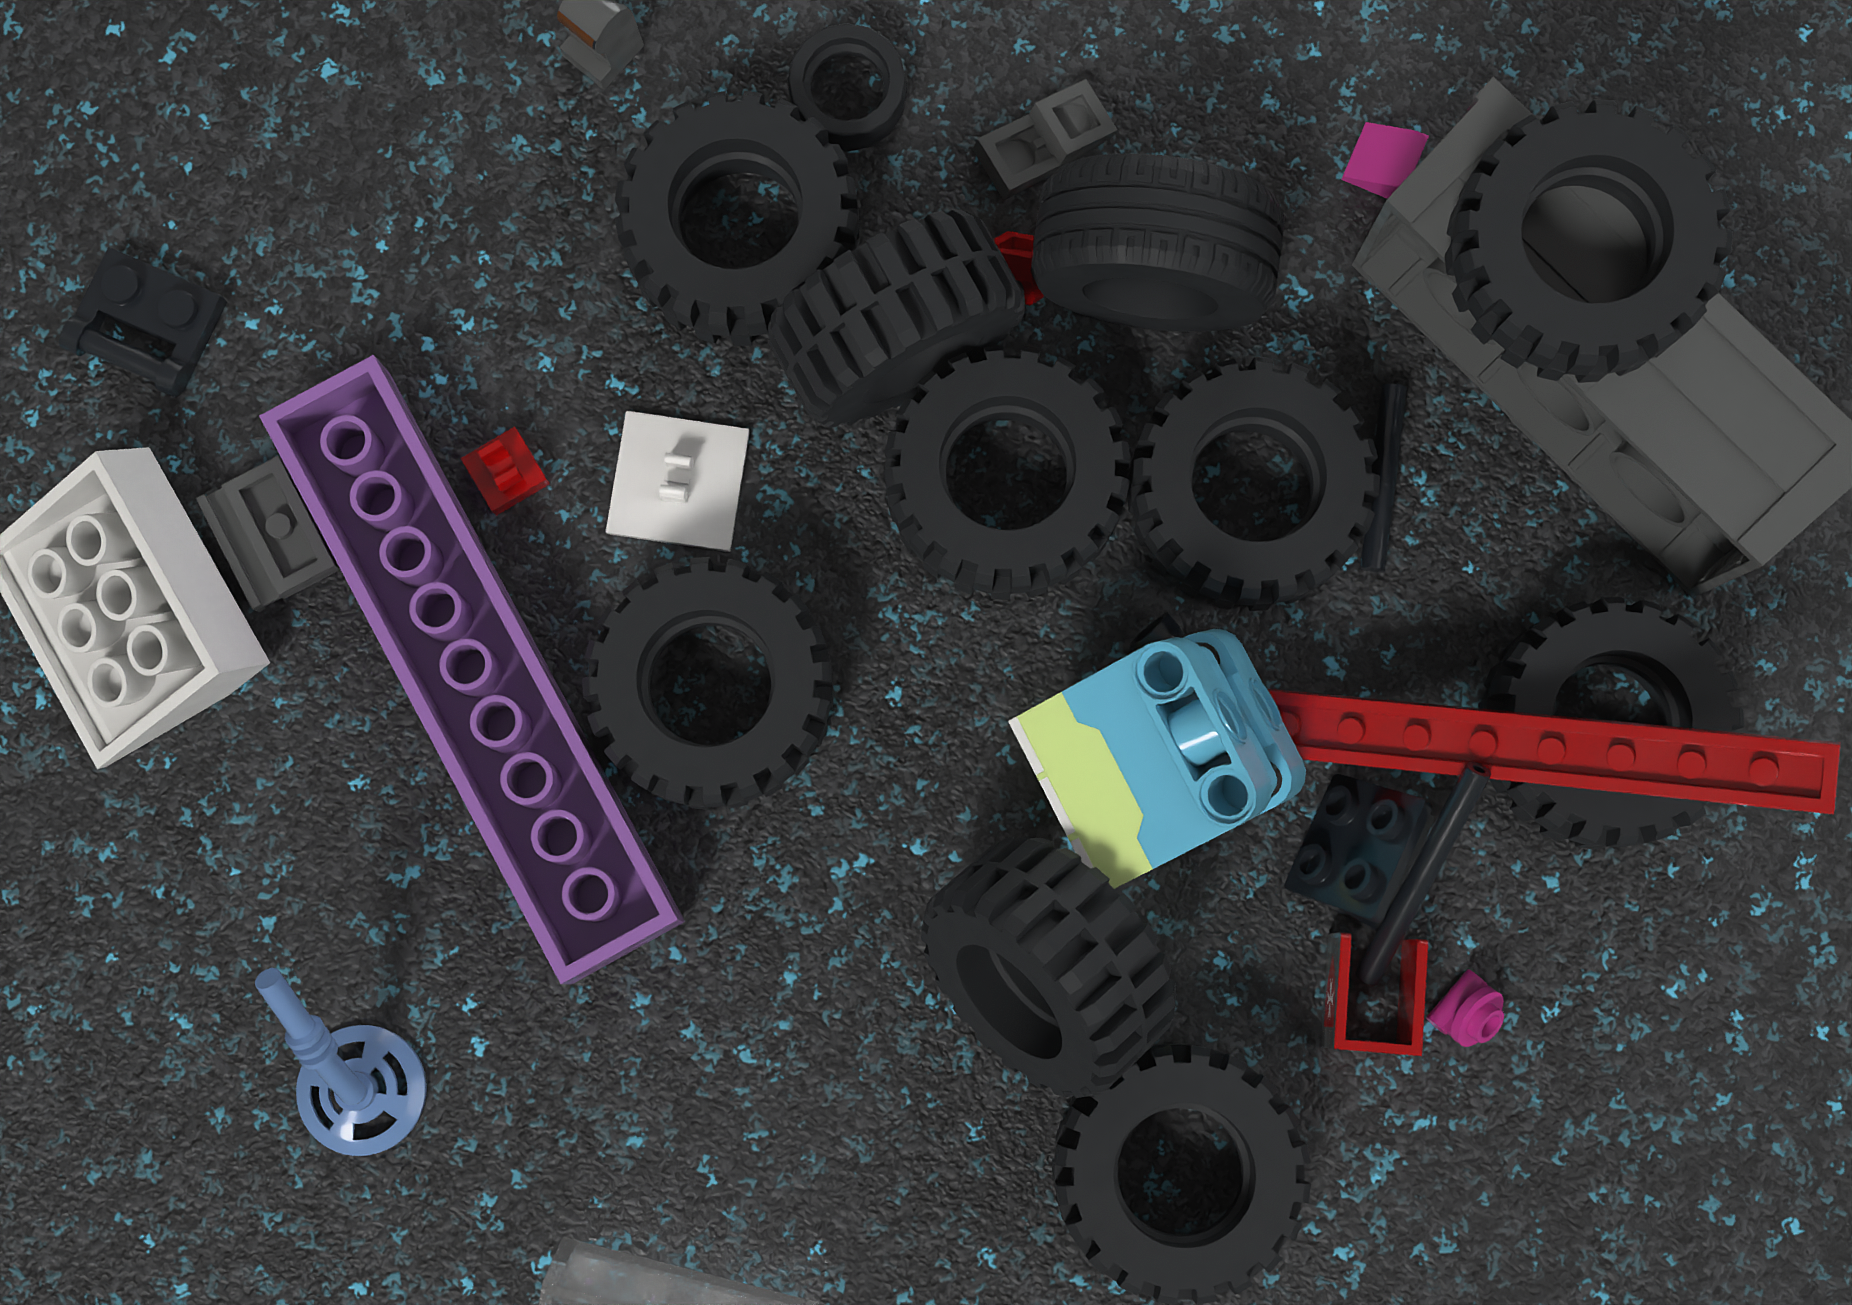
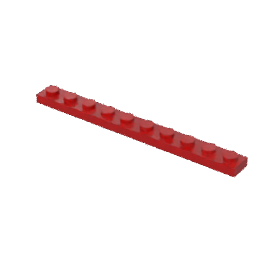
(1565, 750)

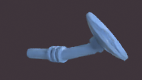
(351, 1080)

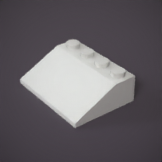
(124, 604)

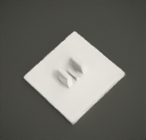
(678, 481)

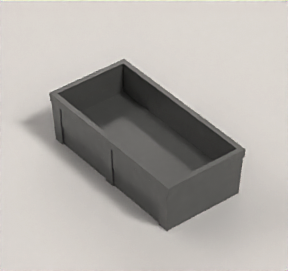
(1695, 453)

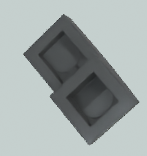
(1044, 140)

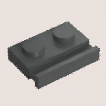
(267, 534)

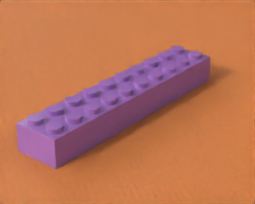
(472, 671)

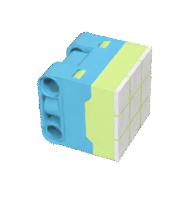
(1160, 753)

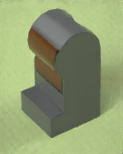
(600, 38)

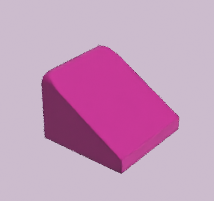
(1384, 158)

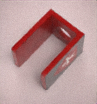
(1410, 1003)

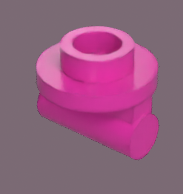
(1469, 1011)

